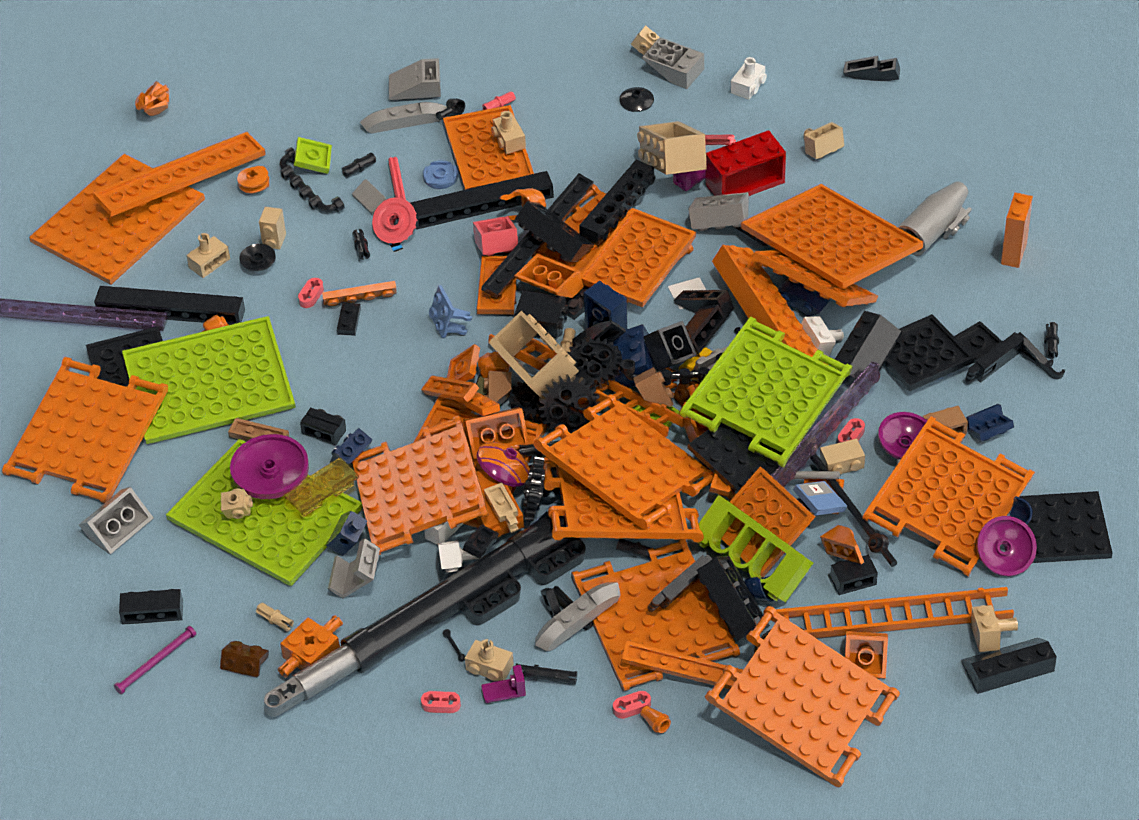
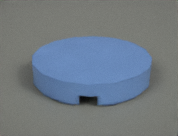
(440, 174)

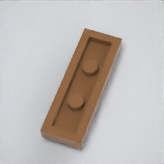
(247, 430)

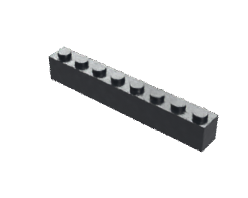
(478, 200)
(177, 305)

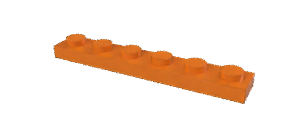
(674, 663)

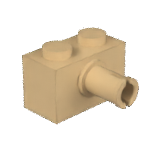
(508, 133)
(823, 140)
(208, 256)
(989, 628)
(489, 660)

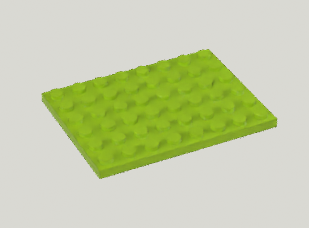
(213, 378)
(272, 536)

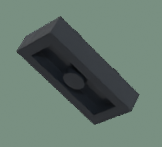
(576, 304)
(348, 319)
(480, 541)

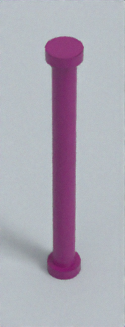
(120, 687)

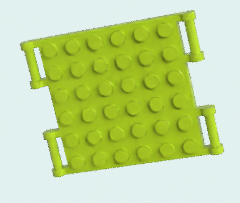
(766, 390)

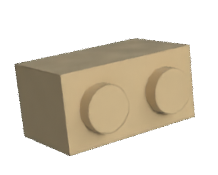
(272, 227)
(843, 456)

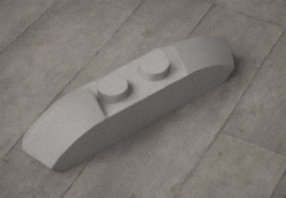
(402, 116)
(577, 615)

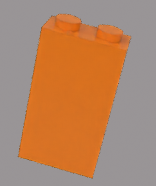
(1016, 230)
(492, 521)

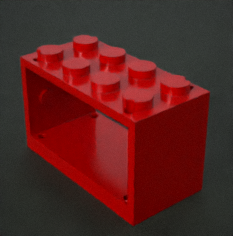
(746, 166)

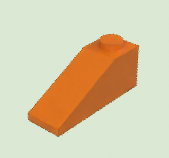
(842, 544)

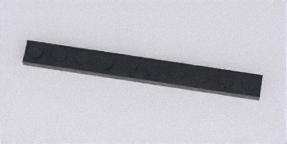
(529, 245)

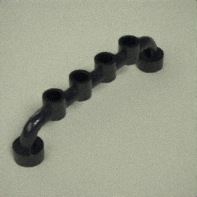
(305, 190)
(627, 367)

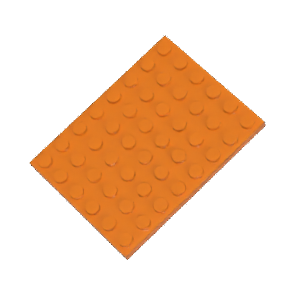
(832, 235)
(108, 244)

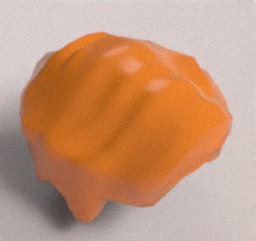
(492, 362)

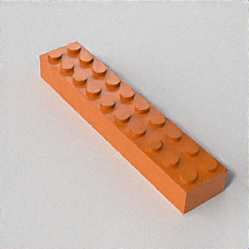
(760, 296)

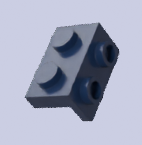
(988, 423)
(352, 447)

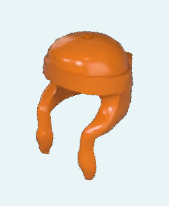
(527, 195)

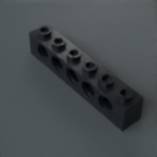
(617, 202)

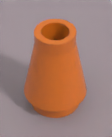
(657, 720)

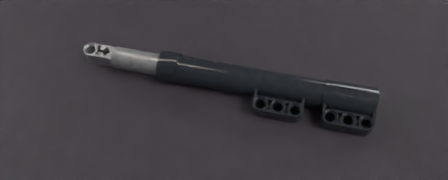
(466, 590)

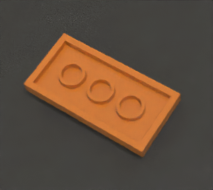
(506, 301)

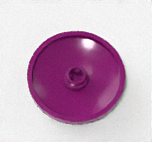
(269, 466)

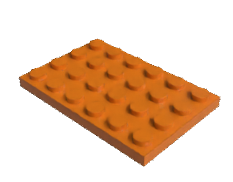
(478, 151)
(638, 256)
(798, 273)

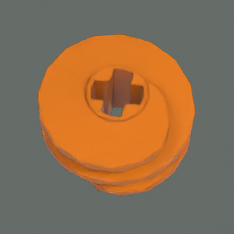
(253, 179)

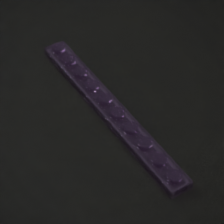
(82, 314)
(828, 424)

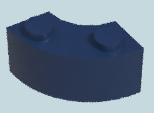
(804, 300)

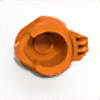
(154, 100)

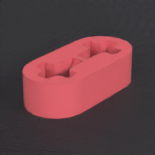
(307, 291)
(848, 431)
(440, 702)
(631, 704)

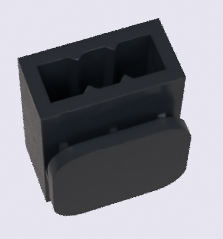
(545, 309)

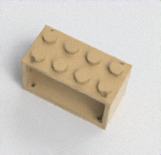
(672, 147)
(516, 336)

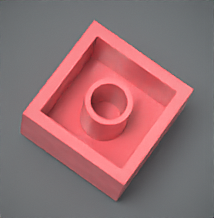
(495, 235)

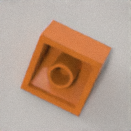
(868, 651)

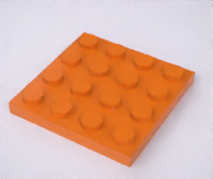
(774, 509)

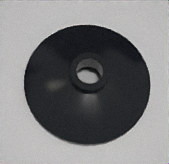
(636, 99)
(257, 257)

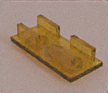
(329, 480)

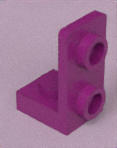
(688, 179)
(505, 689)

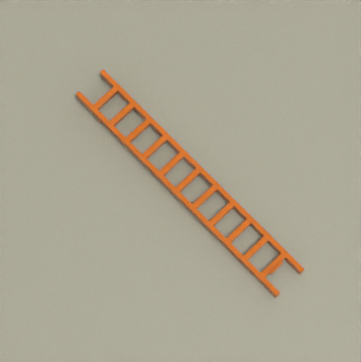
(619, 389)
(887, 603)

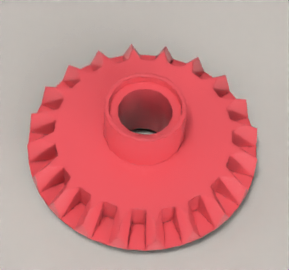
(385, 216)

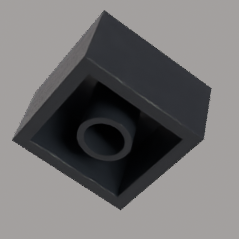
(670, 345)

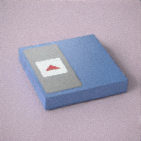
(820, 498)

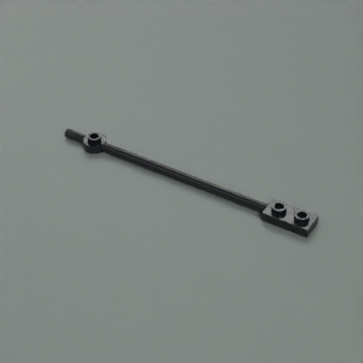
(877, 542)

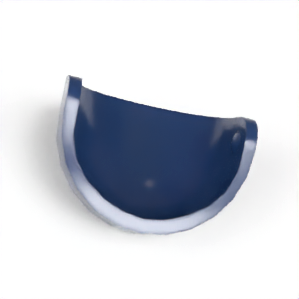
(1021, 509)
(757, 590)

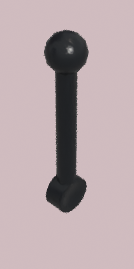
(447, 634)

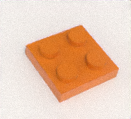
(464, 365)

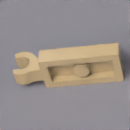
(502, 505)

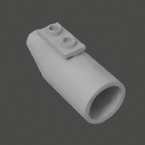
(937, 215)

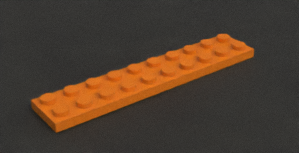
(178, 174)

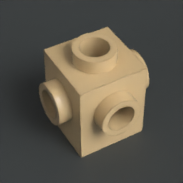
(644, 40)
(236, 503)

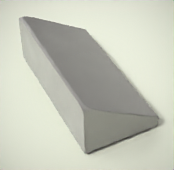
(368, 196)

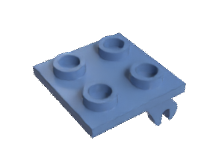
(443, 311)

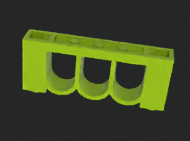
(786, 575)

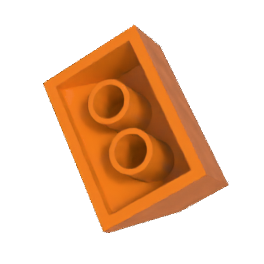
(551, 276)
(501, 427)

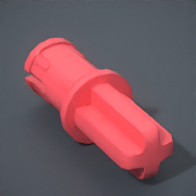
(499, 101)

